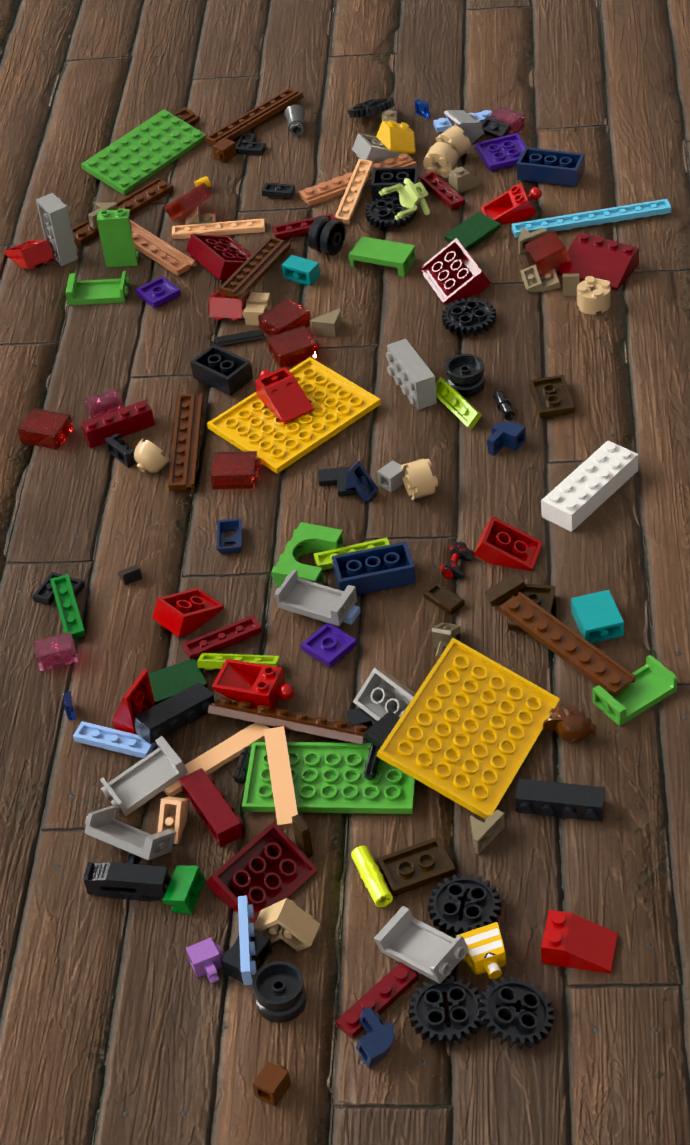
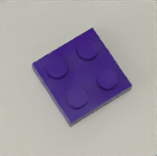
(158, 292)
(328, 644)

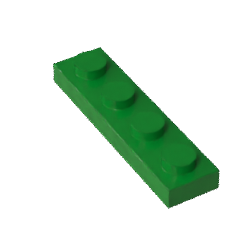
(67, 606)

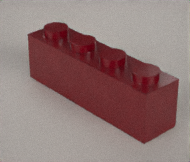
(122, 421)
(212, 807)

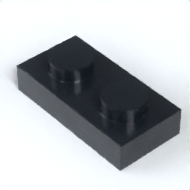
(495, 128)
(278, 190)

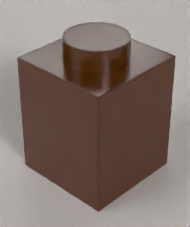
(224, 150)
(271, 1083)

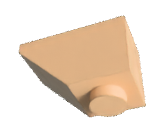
(173, 815)

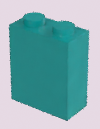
(597, 616)

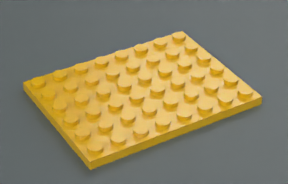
(256, 428)
(468, 728)

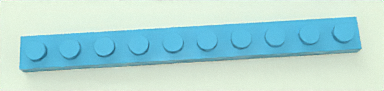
(595, 217)

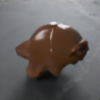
(569, 723)

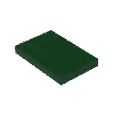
(473, 230)
(175, 679)

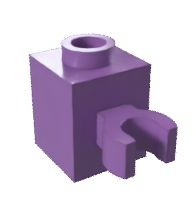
(205, 959)

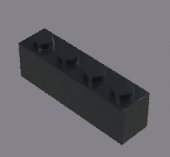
(173, 713)
(560, 799)

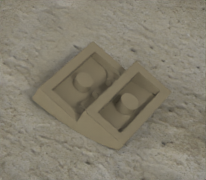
(538, 283)

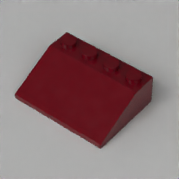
(217, 254)
(601, 259)
(454, 273)
(263, 870)

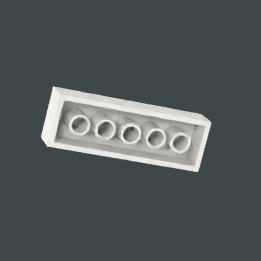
(589, 485)

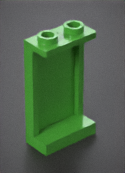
(117, 238)
(383, 253)
(97, 290)
(650, 687)

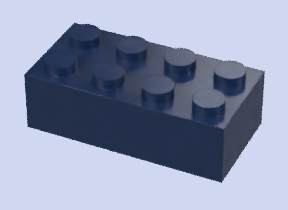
(550, 166)
(375, 568)

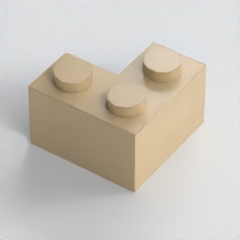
(287, 922)

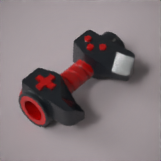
(450, 568)

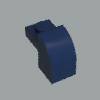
(506, 434)
(378, 1041)

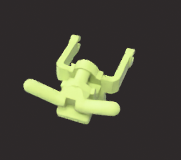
(409, 197)

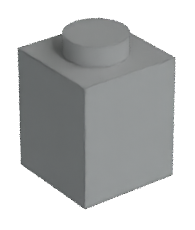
(391, 476)

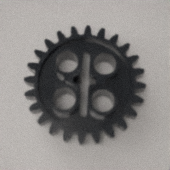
(371, 107)
(383, 213)
(469, 316)
(448, 901)
(424, 1012)
(515, 1012)

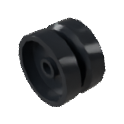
(326, 235)
(466, 374)
(279, 991)

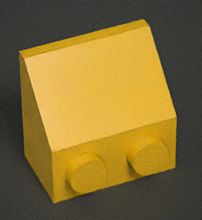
(397, 137)

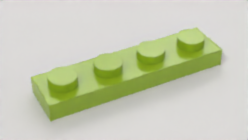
(457, 403)
(324, 558)
(213, 661)

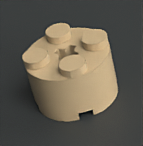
(456, 140)
(440, 159)
(593, 295)
(419, 478)

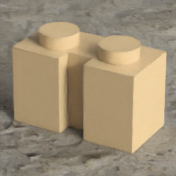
(255, 306)

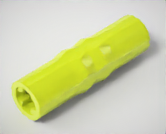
(371, 876)

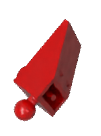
(512, 205)
(282, 394)
(252, 683)

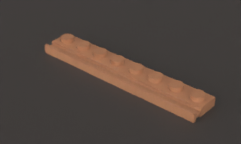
(337, 186)
(160, 251)

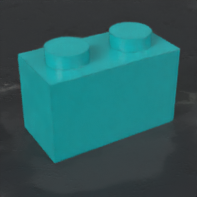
(301, 270)

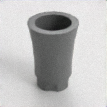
(295, 119)

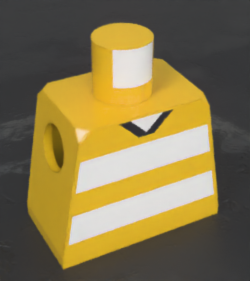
(485, 950)

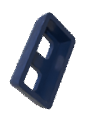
(229, 525)

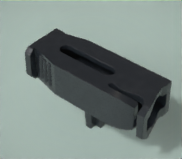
(127, 880)

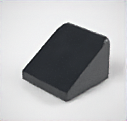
(130, 574)

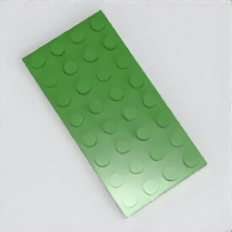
(143, 152)
(330, 780)

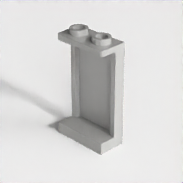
(315, 599)
(145, 778)
(104, 827)
(420, 946)

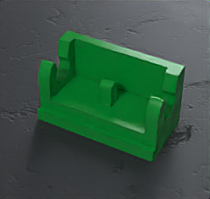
(184, 889)

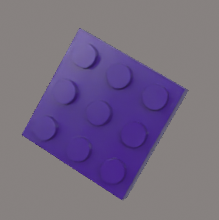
(501, 151)

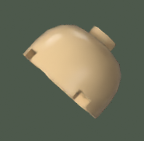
(149, 457)

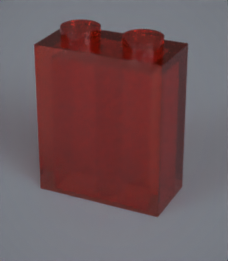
(188, 201)
(547, 252)
(284, 318)
(293, 347)
(45, 428)
(235, 470)

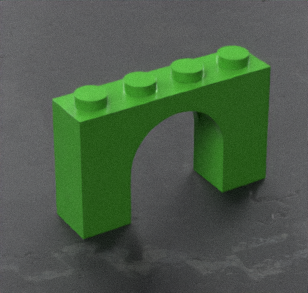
(305, 540)

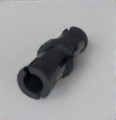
(503, 405)

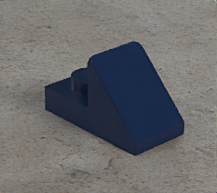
(361, 480)

